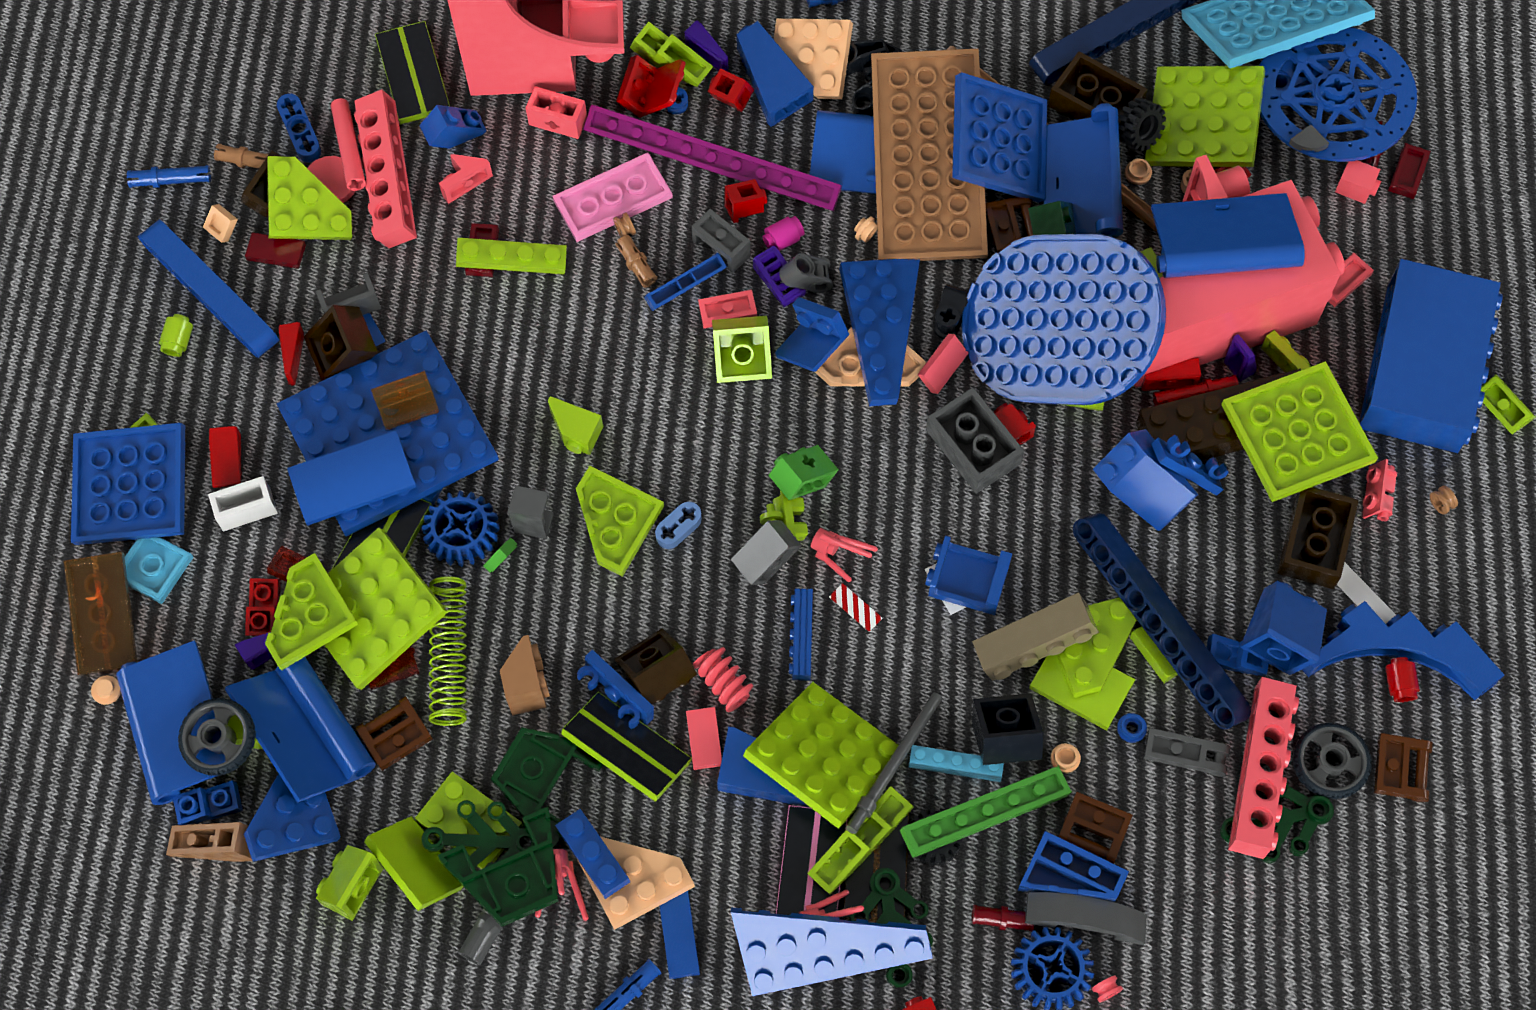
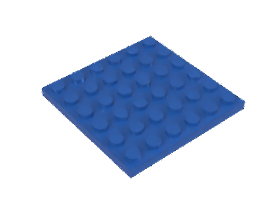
(345, 413)

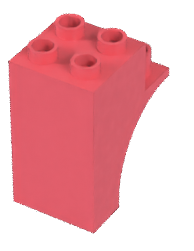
(533, 42)
(1213, 308)

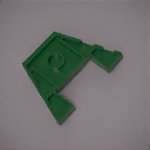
(533, 769)
(515, 884)

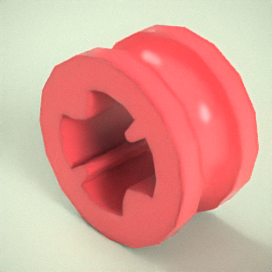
(1107, 988)

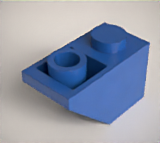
(451, 126)

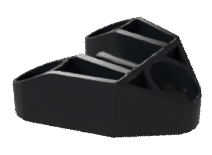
(860, 59)

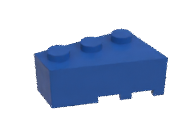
(1071, 870)

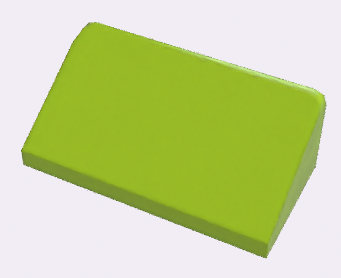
(1506, 405)
(1153, 655)

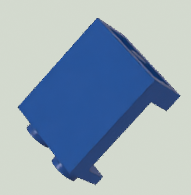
(968, 576)

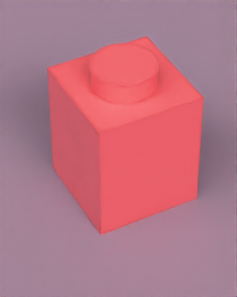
(1359, 181)

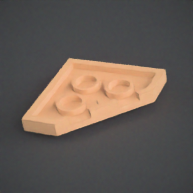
(818, 51)
(845, 370)
(652, 878)

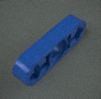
(297, 138)

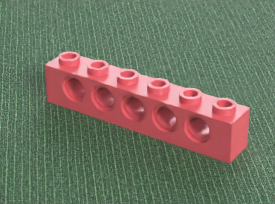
(384, 169)
(1245, 835)

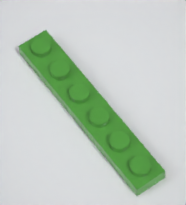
(985, 811)

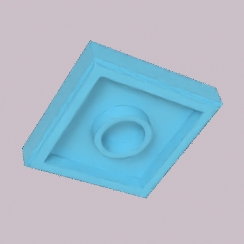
(155, 567)

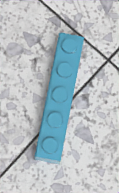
(954, 763)

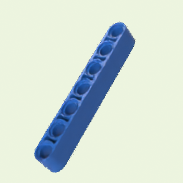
(208, 288)

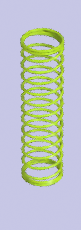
(448, 711)

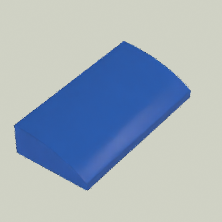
(351, 477)

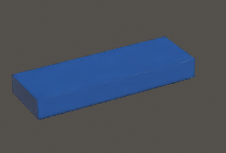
(679, 937)

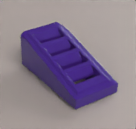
(704, 45)
(769, 262)
(1240, 359)
(254, 651)

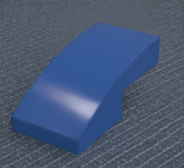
(1234, 658)

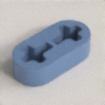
(674, 520)

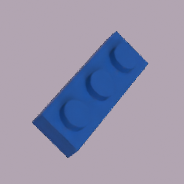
(592, 853)

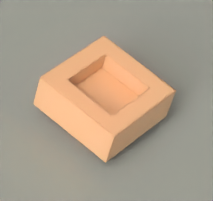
(220, 223)

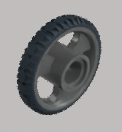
(234, 754)
(1315, 780)

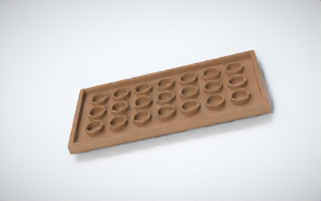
(917, 200)

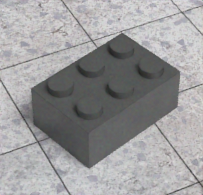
(974, 440)

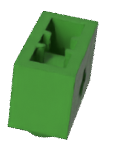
(802, 472)

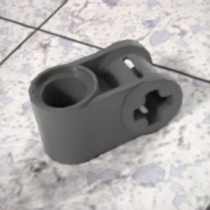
(807, 273)

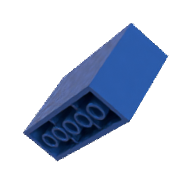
(1431, 356)

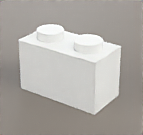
(242, 503)

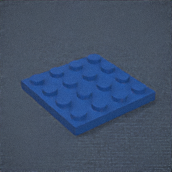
(999, 138)
(128, 484)

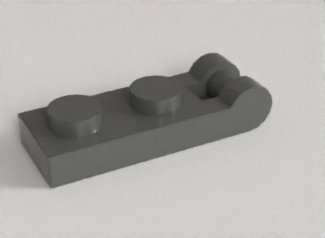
(1186, 752)

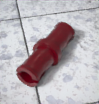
(1000, 917)

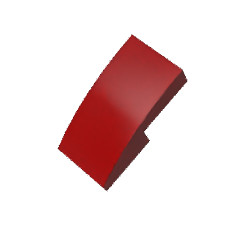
(263, 601)

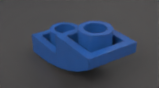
(207, 804)

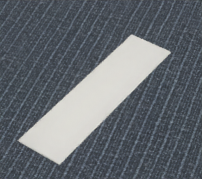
(1359, 592)

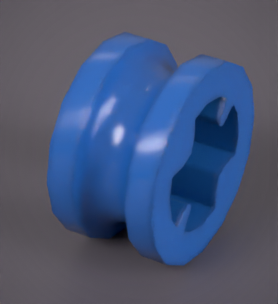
(681, 107)

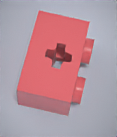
(556, 112)

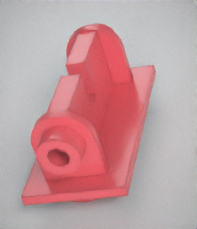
(1380, 479)

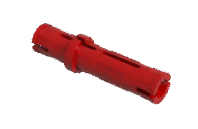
(1194, 389)

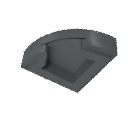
(1309, 140)

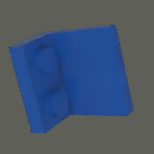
(815, 338)

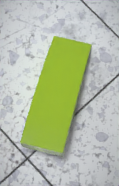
(662, 50)

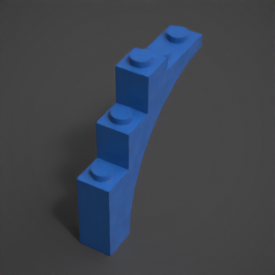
(1445, 650)

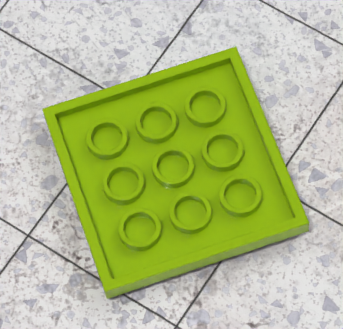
(1208, 114)
(1299, 431)
(387, 603)
(822, 753)

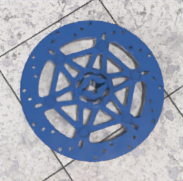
(1339, 93)

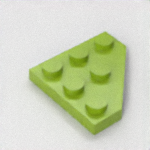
(302, 204)
(615, 518)
(307, 614)
(1090, 662)

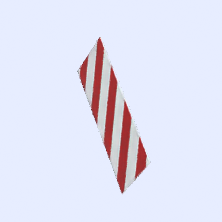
(855, 607)

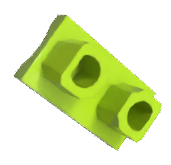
(783, 510)

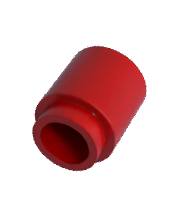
(1402, 679)

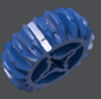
(476, 513)
(1039, 962)

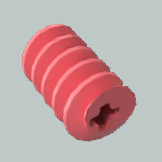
(723, 678)

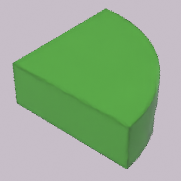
(500, 555)

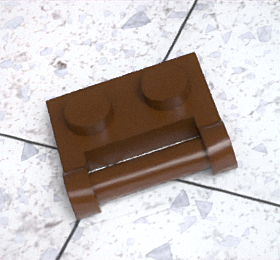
(1003, 221)
(398, 740)
(1393, 767)
(1097, 819)

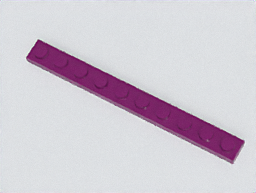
(712, 157)

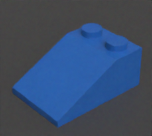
(1142, 482)

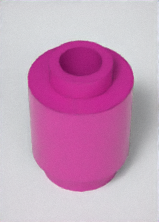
(783, 233)

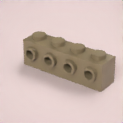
(1035, 637)

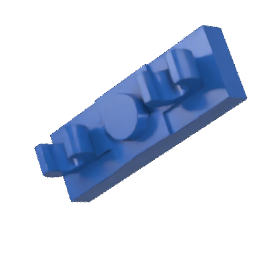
(1189, 465)
(616, 689)

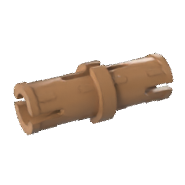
(239, 156)
(636, 261)

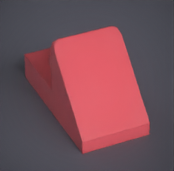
(468, 175)

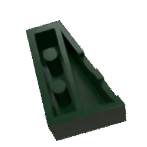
(1052, 218)

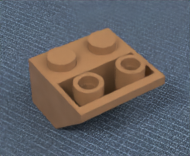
(522, 679)

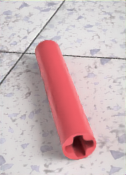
(348, 144)

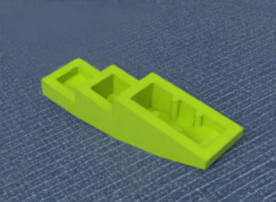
(853, 849)

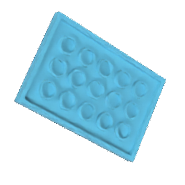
(1257, 28)

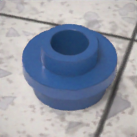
(1138, 722)

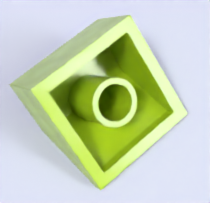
(742, 349)
(349, 881)

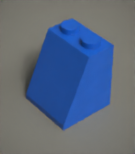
(1286, 629)

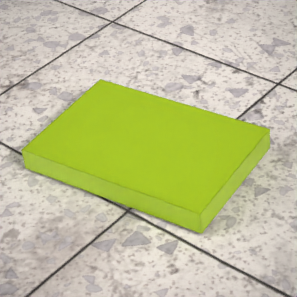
(1096, 707)
(411, 865)

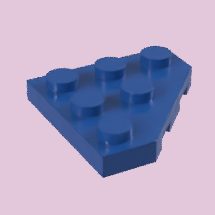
(289, 826)

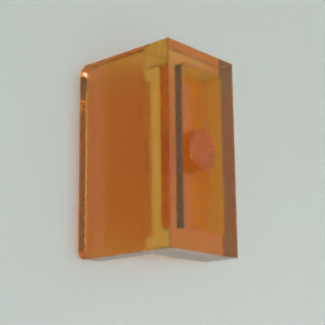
(405, 400)

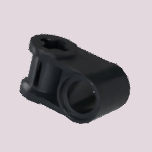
(950, 311)

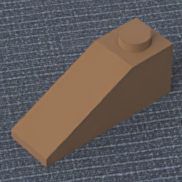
(210, 842)

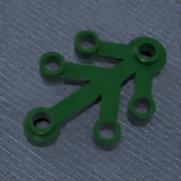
(1289, 817)
(486, 841)
(890, 914)

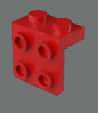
(648, 88)

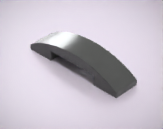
(1086, 913)

